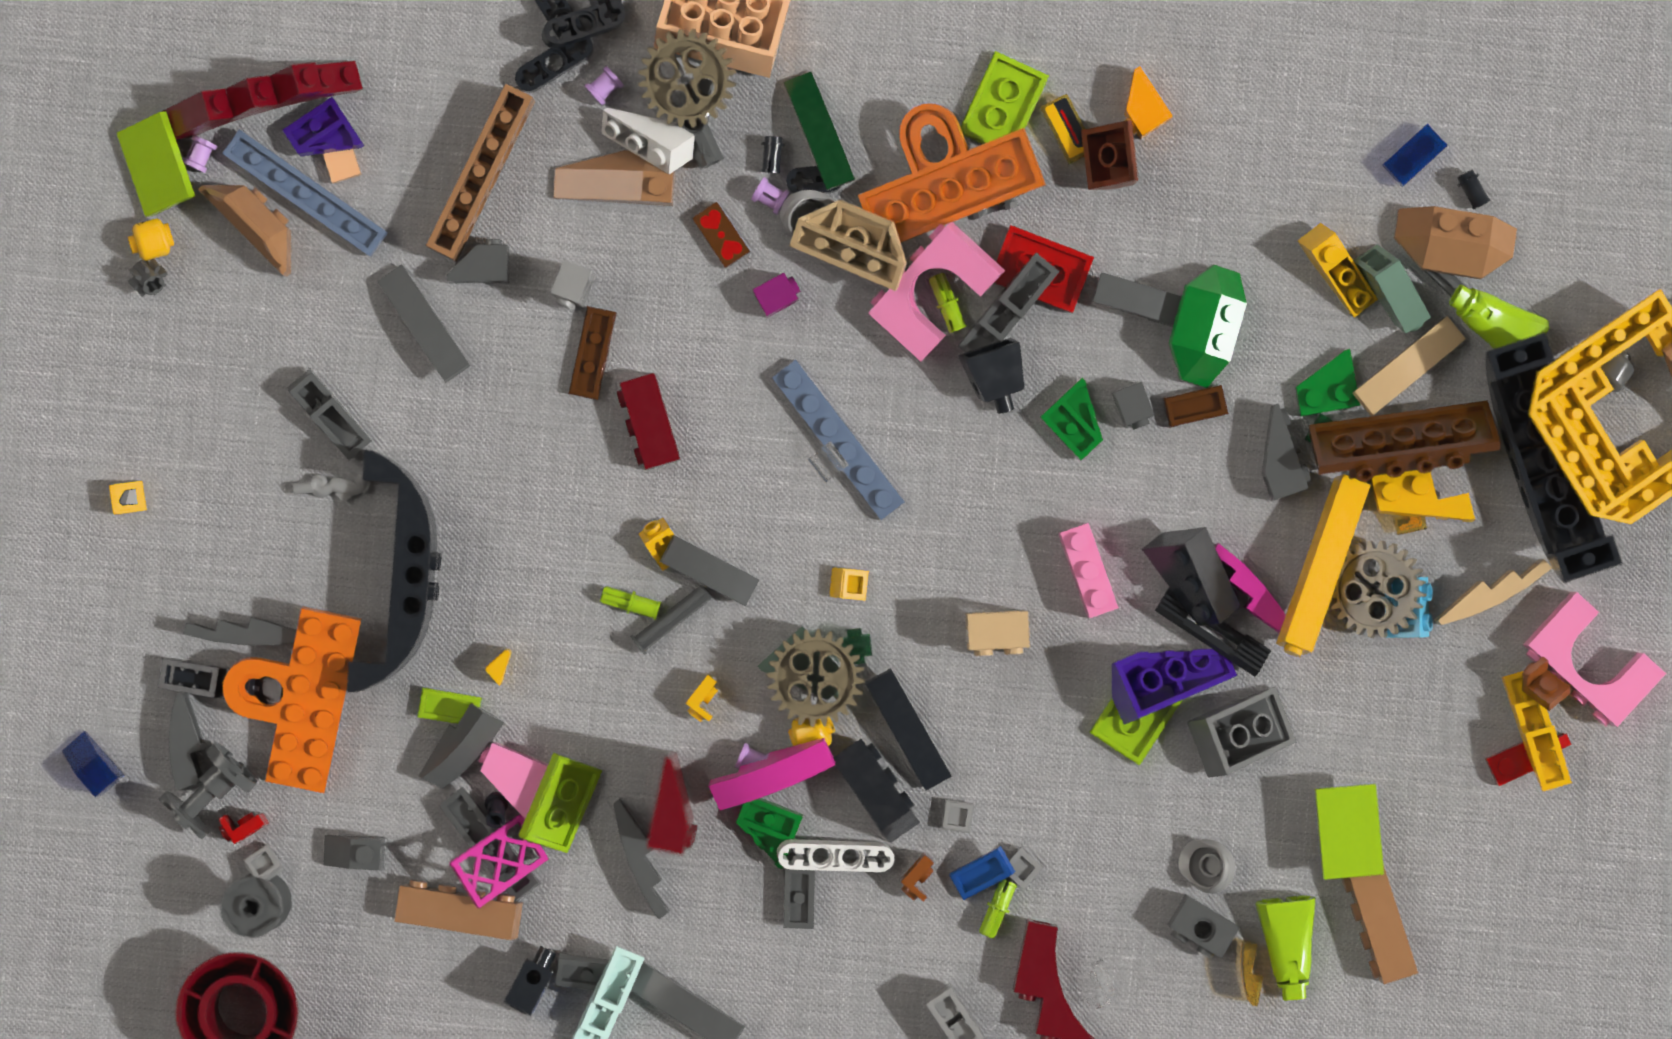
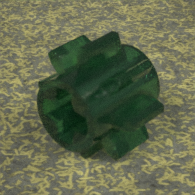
(860, 642)

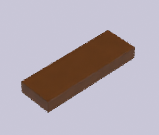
(592, 353)

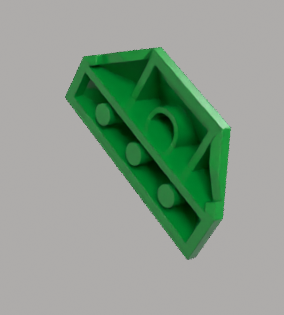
(1207, 325)

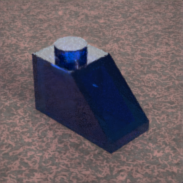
(92, 764)

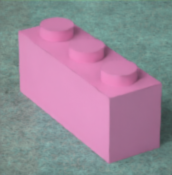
(1088, 570)

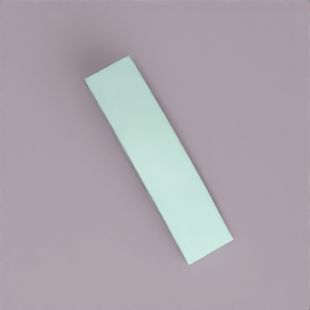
(609, 995)

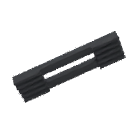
(1249, 654)

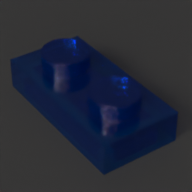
(1414, 155)

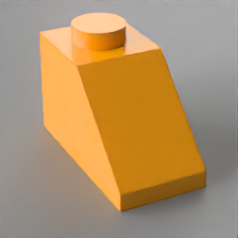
(1145, 105)

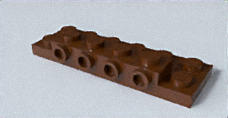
(1404, 441)

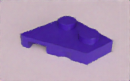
(323, 131)

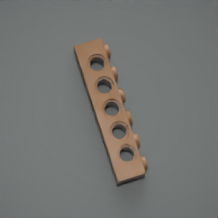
(481, 172)

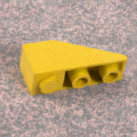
(1337, 268)

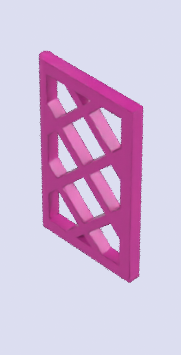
(496, 886)

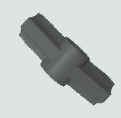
(705, 146)

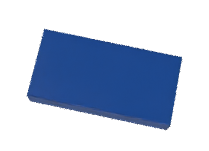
(982, 873)

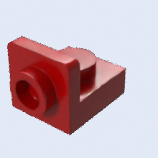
(247, 826)

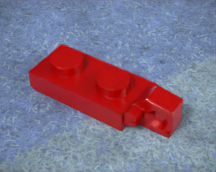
(1514, 761)

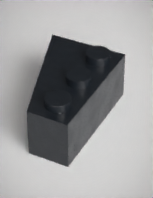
(1194, 574)
(876, 789)

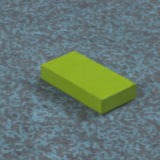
(445, 705)

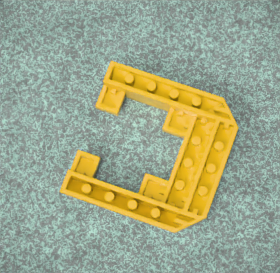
(1606, 482)

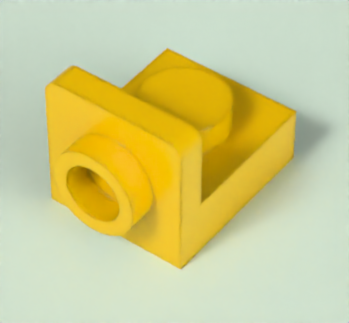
(656, 538)
(705, 693)

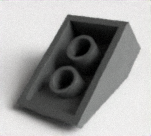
(1241, 732)

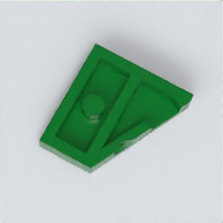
(1329, 387)
(1074, 420)
(769, 825)

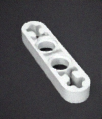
(834, 861)

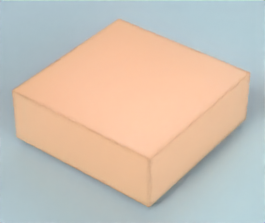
(342, 165)

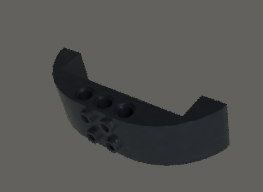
(1564, 529)
(405, 628)

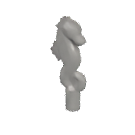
(344, 488)

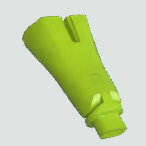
(1494, 318)
(1289, 941)

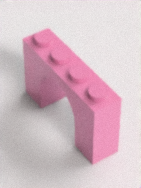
(950, 251)
(1611, 699)

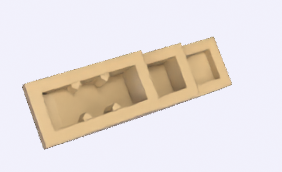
(1409, 366)
(1481, 597)

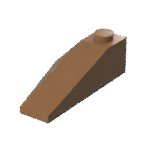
(615, 179)

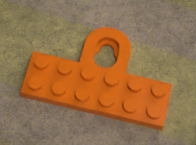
(959, 183)
(311, 697)

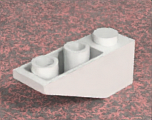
(649, 138)

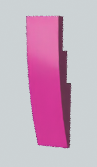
(1261, 601)
(772, 774)

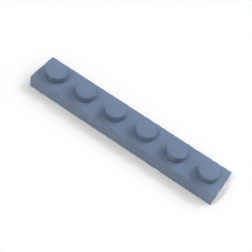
(305, 193)
(830, 427)

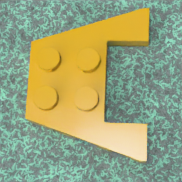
(1415, 496)

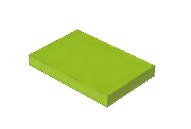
(1003, 99)
(155, 164)
(1134, 738)
(560, 803)
(1349, 831)

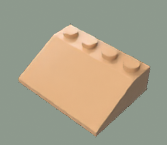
(745, 27)

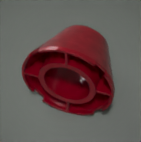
(199, 997)

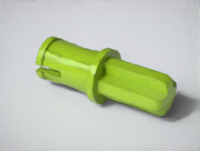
(947, 302)
(630, 602)
(997, 908)

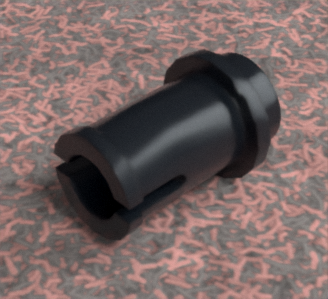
(772, 154)
(1473, 188)
(496, 806)

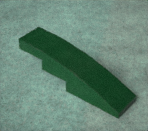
(819, 131)

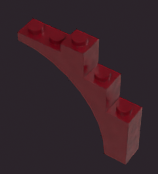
(260, 94)
(1038, 977)

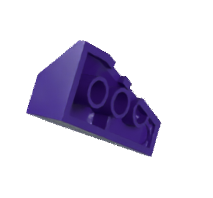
(1158, 679)

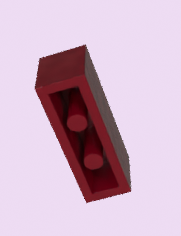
(648, 422)

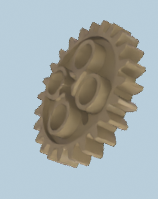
(712, 67)
(1392, 566)
(843, 679)

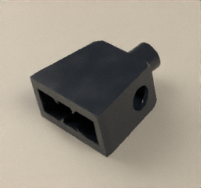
(995, 372)
(524, 995)

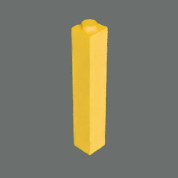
(1322, 565)

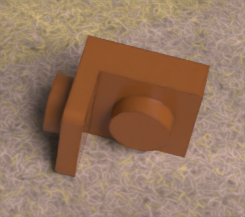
(1543, 685)
(917, 872)

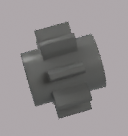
(147, 277)

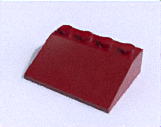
(672, 816)

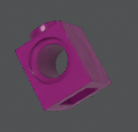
(777, 294)

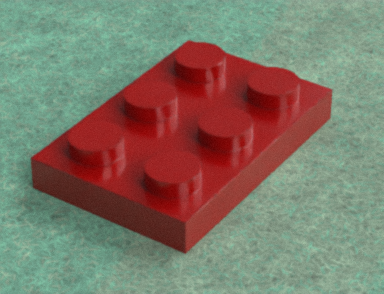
(1072, 264)

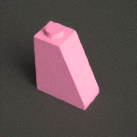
(513, 775)

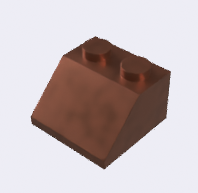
(1110, 156)

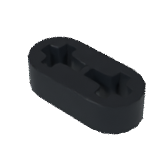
(808, 173)

